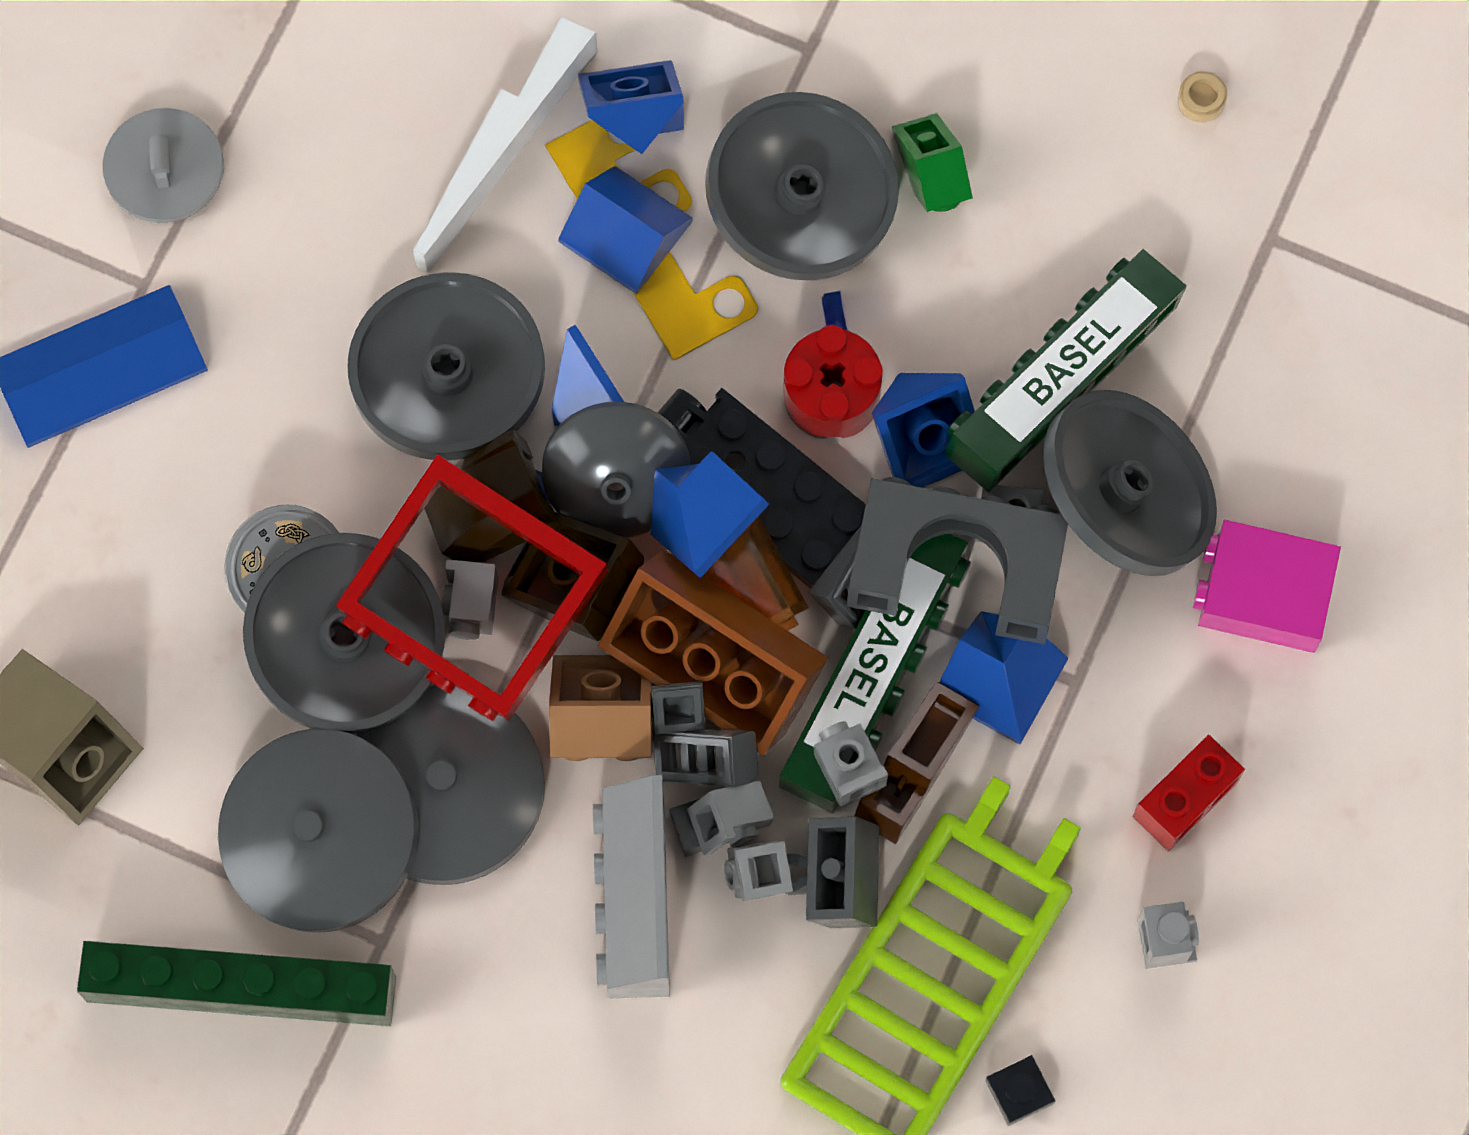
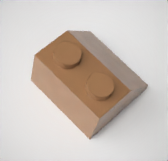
(598, 709)

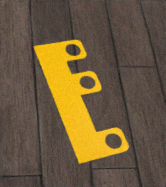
(673, 308)

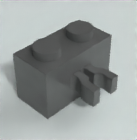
(840, 872)

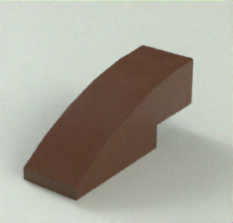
(917, 760)

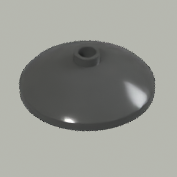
(606, 447)

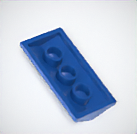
(99, 366)

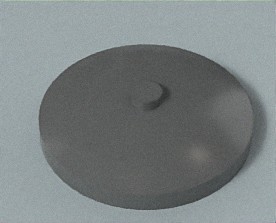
(801, 186)
(445, 365)
(1129, 483)
(317, 665)
(471, 781)
(318, 830)

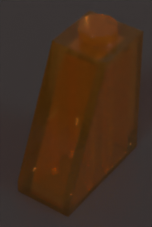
(759, 576)

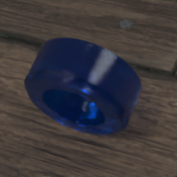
(834, 309)

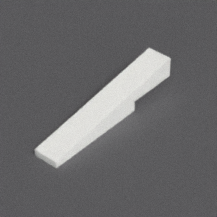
(505, 134)

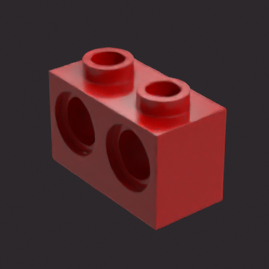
(1188, 792)

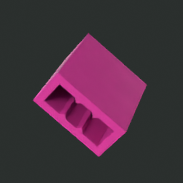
(1267, 585)

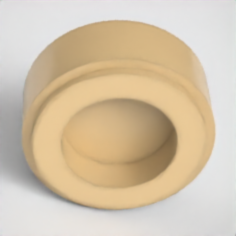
(1202, 96)

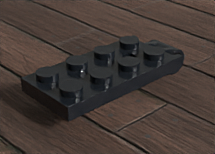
(807, 509)

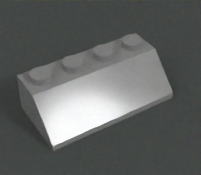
(634, 889)

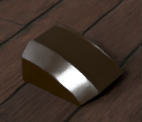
(507, 469)
(543, 583)

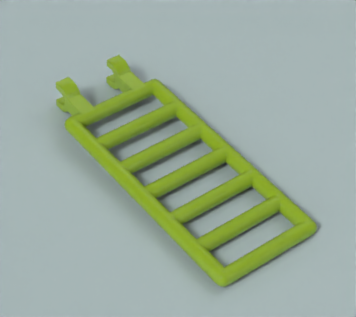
(873, 953)

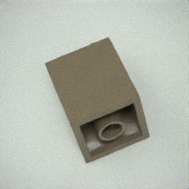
(59, 738)

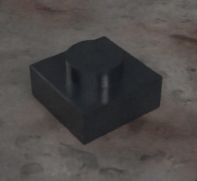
(1020, 1090)

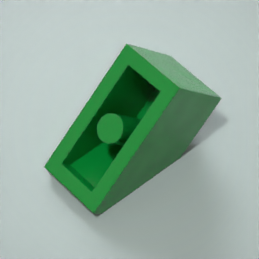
(933, 163)

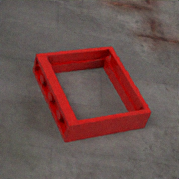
(520, 522)

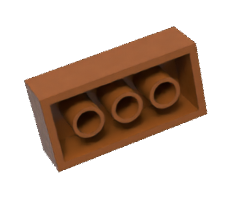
(694, 631)

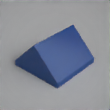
(623, 227)

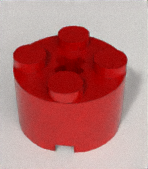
(832, 356)

